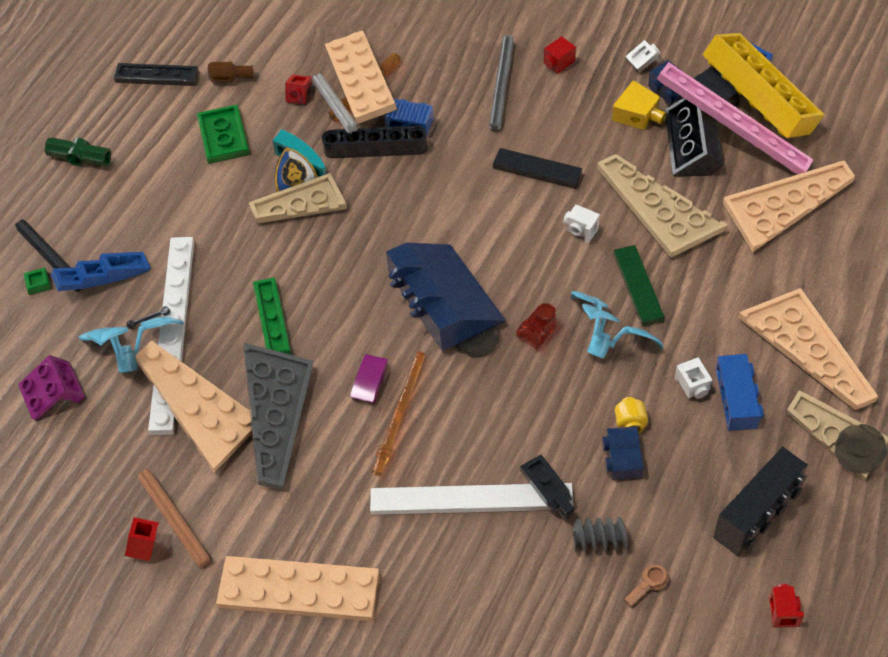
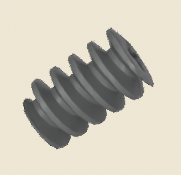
(599, 533)

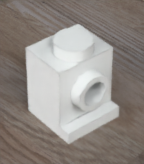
(582, 222)
(693, 378)

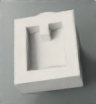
(643, 56)

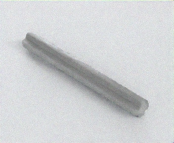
(335, 103)

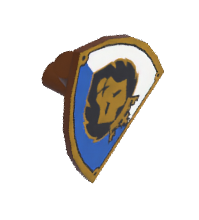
(292, 170)

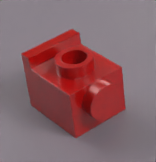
(785, 606)

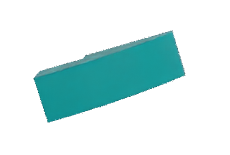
(286, 139)

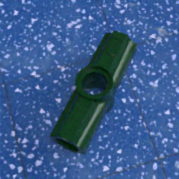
(78, 151)

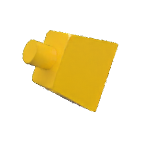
(637, 107)

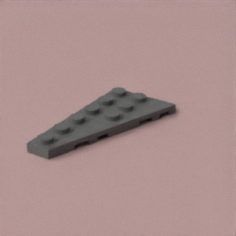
(276, 399)

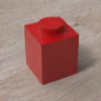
(559, 54)
(141, 539)

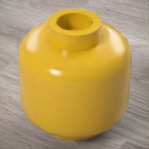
(631, 413)

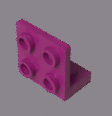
(48, 384)

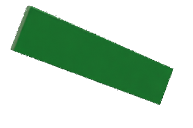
(271, 315)

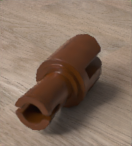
(228, 71)

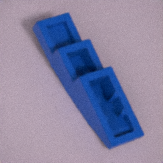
(106, 270)

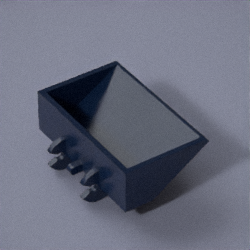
(441, 292)

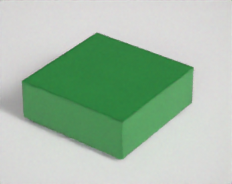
(37, 281)

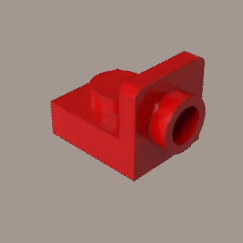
(296, 89)

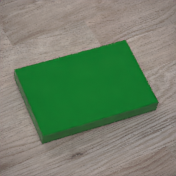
(222, 134)

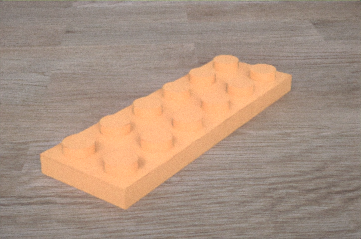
(360, 77)
(298, 588)

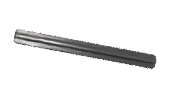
(501, 83)

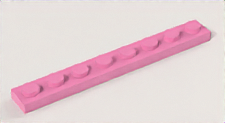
(734, 119)

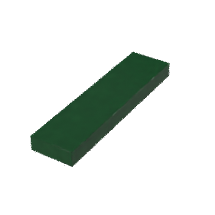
(638, 285)

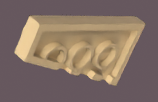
(304, 199)
(821, 421)

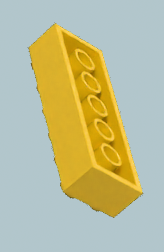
(763, 85)

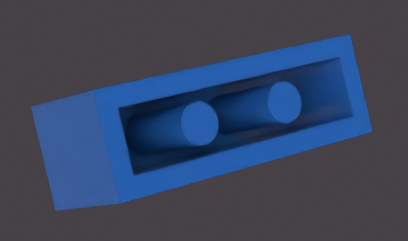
(738, 392)

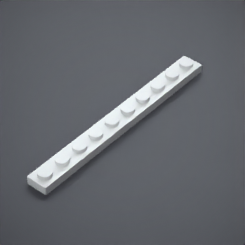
(172, 335)

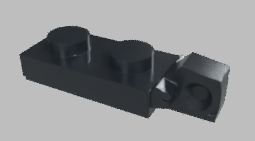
(548, 485)

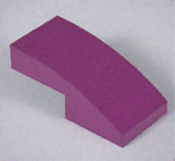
(368, 378)

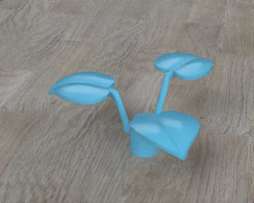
(600, 340)
(125, 354)

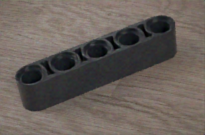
(375, 142)

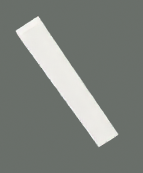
(457, 499)

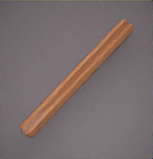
(174, 518)

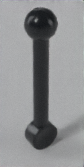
(163, 311)

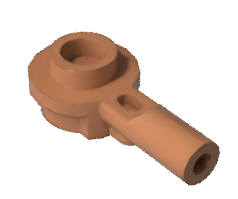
(654, 578)

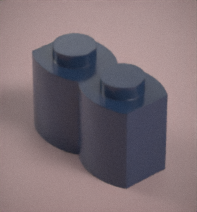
(623, 453)

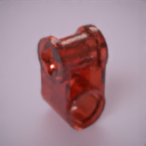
(537, 329)

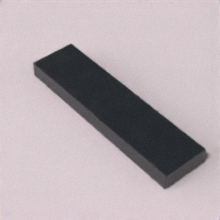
(156, 74)
(537, 168)

